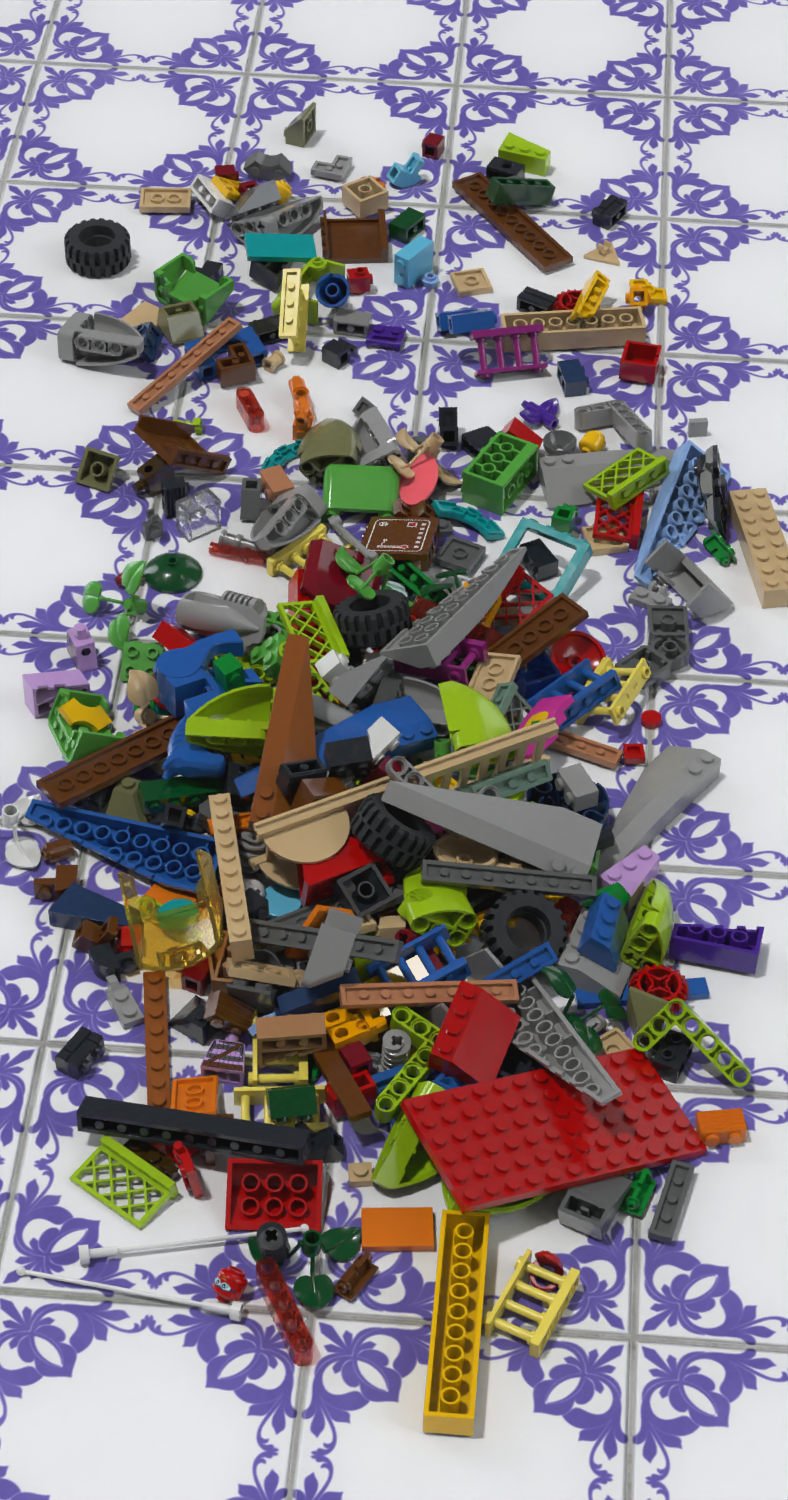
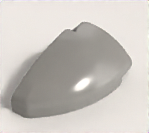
(288, 518)

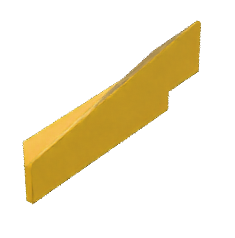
(590, 296)

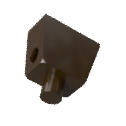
(151, 474)

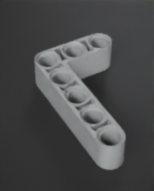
(616, 414)
(408, 770)

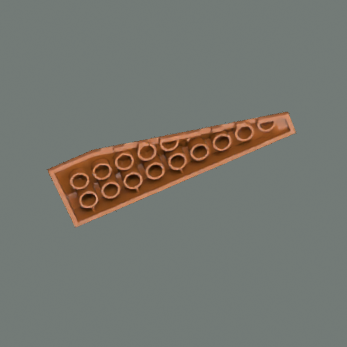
(289, 731)

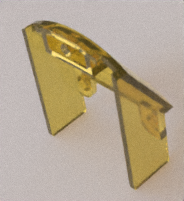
(179, 935)

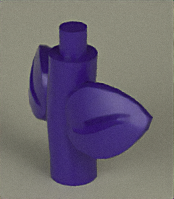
(544, 413)

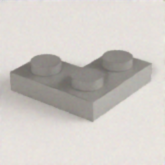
(334, 170)

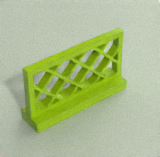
(631, 484)
(322, 617)
(138, 1168)

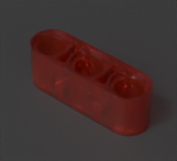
(250, 410)

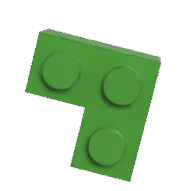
(268, 655)

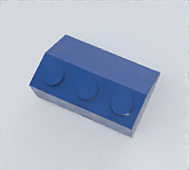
(604, 932)

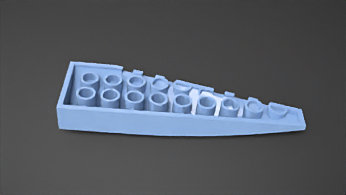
(675, 510)

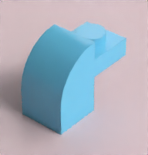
(406, 175)

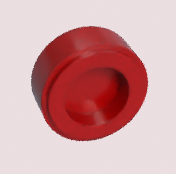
(650, 719)

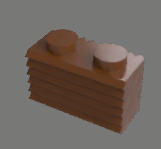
(229, 1013)

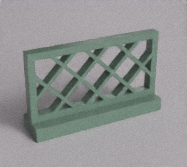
(502, 699)
(513, 779)

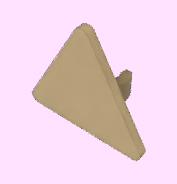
(603, 254)

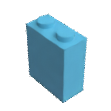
(413, 261)

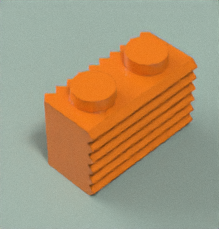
(721, 1126)

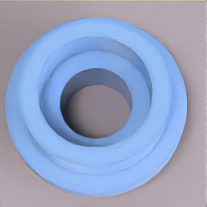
(430, 280)

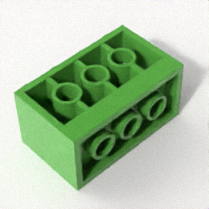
(499, 473)

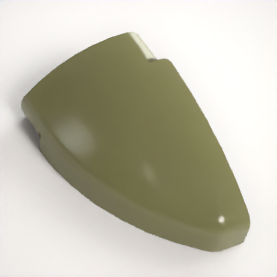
(326, 444)

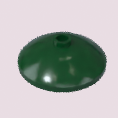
(173, 573)

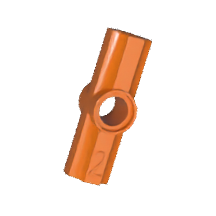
(299, 392)

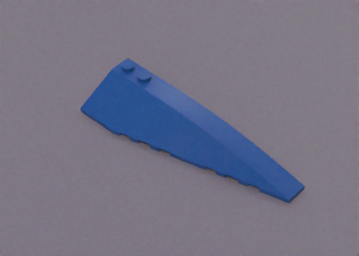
(403, 713)
(146, 848)

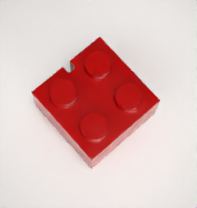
(640, 362)

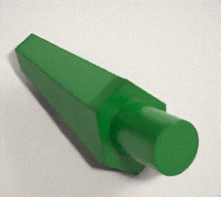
(313, 1071)

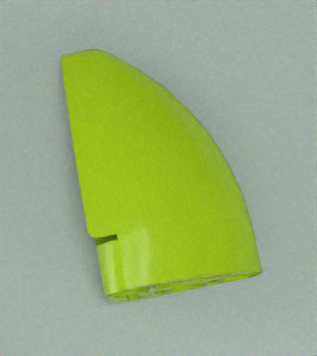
(471, 717)
(403, 1155)

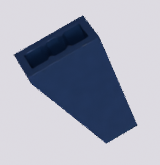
(81, 904)
(314, 999)

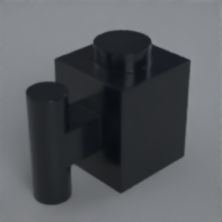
(337, 352)

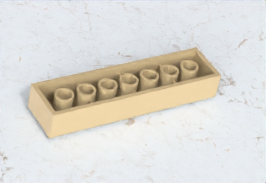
(605, 329)
(761, 544)

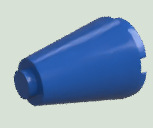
(333, 291)

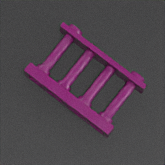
(515, 334)
(468, 649)

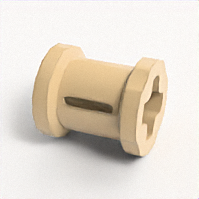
(270, 363)

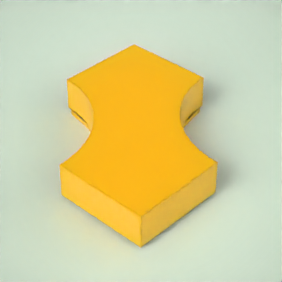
(658, 295)
(91, 717)

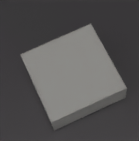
(697, 427)

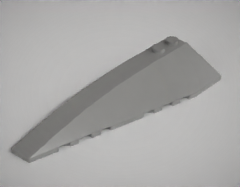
(556, 1045)

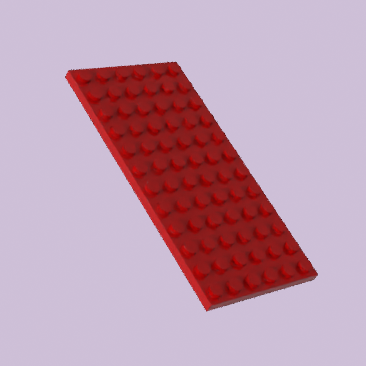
(545, 1136)

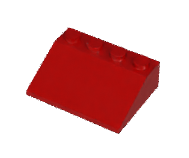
(473, 1036)
(273, 1192)

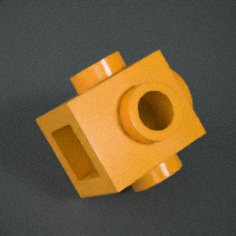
(638, 291)

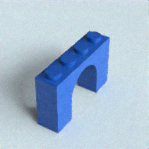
(465, 320)
(207, 369)

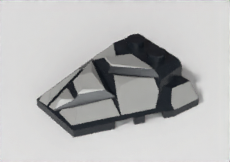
(712, 489)

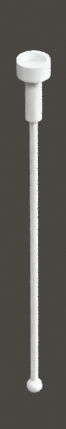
(86, 1254)
(234, 1311)

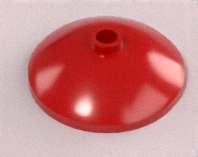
(575, 648)

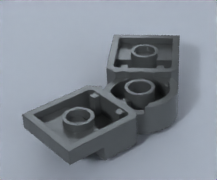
(668, 643)

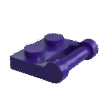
(386, 336)

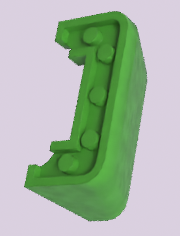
(180, 282)
(360, 489)
(78, 740)

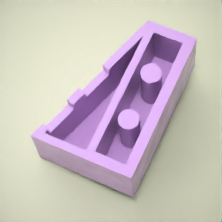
(42, 688)
(633, 874)

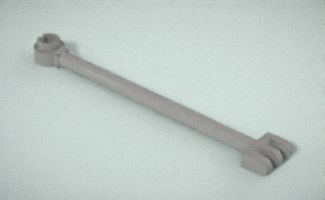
(336, 525)

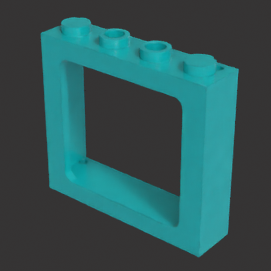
(573, 569)

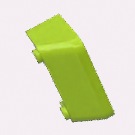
(312, 271)

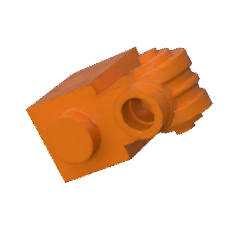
(303, 421)

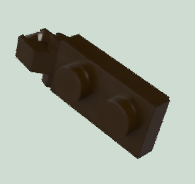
(153, 1157)

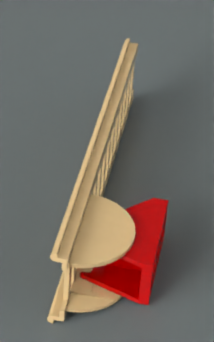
(313, 842)

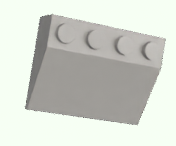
(359, 683)
(585, 972)

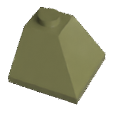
(302, 127)
(97, 469)
(125, 801)
(641, 1009)

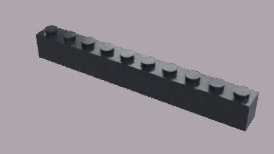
(194, 1130)

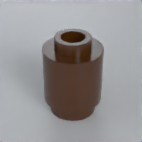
(57, 850)

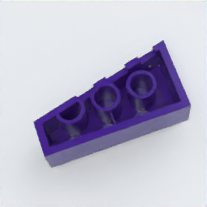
(716, 946)

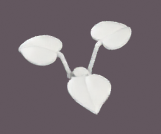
(24, 853)

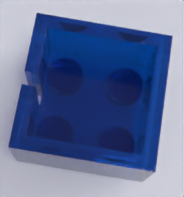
(538, 675)

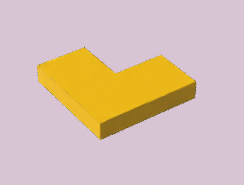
(227, 187)

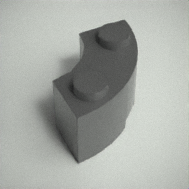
(267, 166)

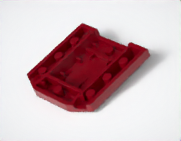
(326, 577)

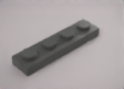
(671, 1201)

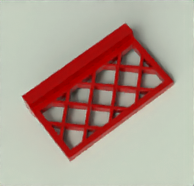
(632, 516)
(516, 580)

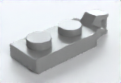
(123, 1003)

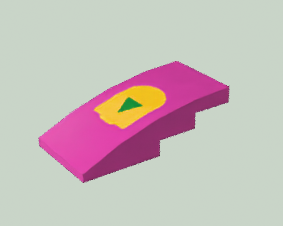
(543, 710)

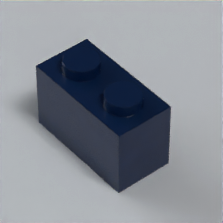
(572, 378)

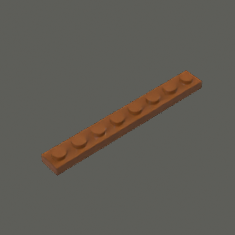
(156, 1039)

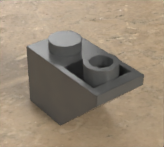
(251, 498)

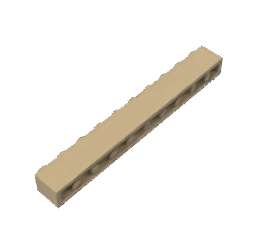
(231, 878)

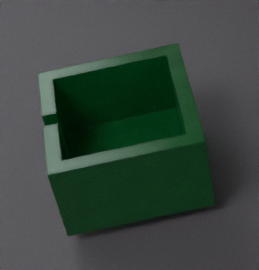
(291, 1102)

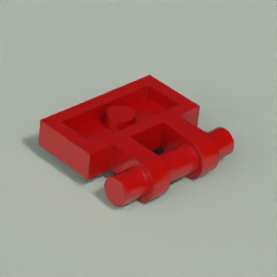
(187, 1169)

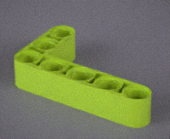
(696, 1037)
(415, 1066)

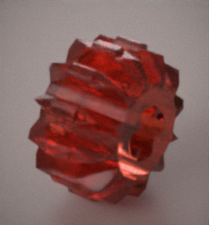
(570, 910)

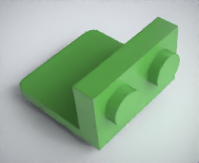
(139, 657)

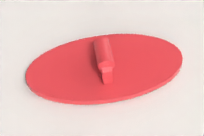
(422, 484)

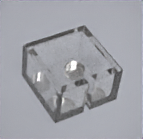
(198, 515)

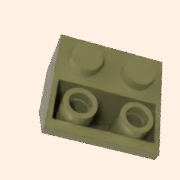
(180, 322)

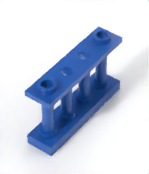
(587, 697)
(454, 971)

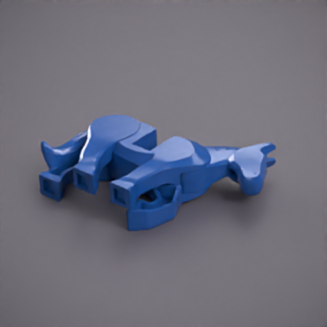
(183, 689)

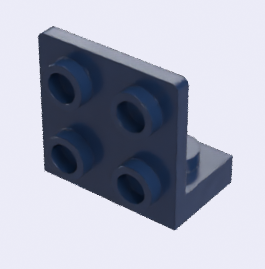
(152, 340)

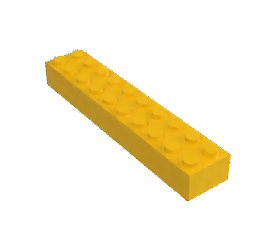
(456, 1323)

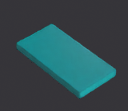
(279, 247)

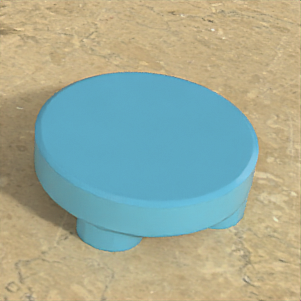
(282, 900)

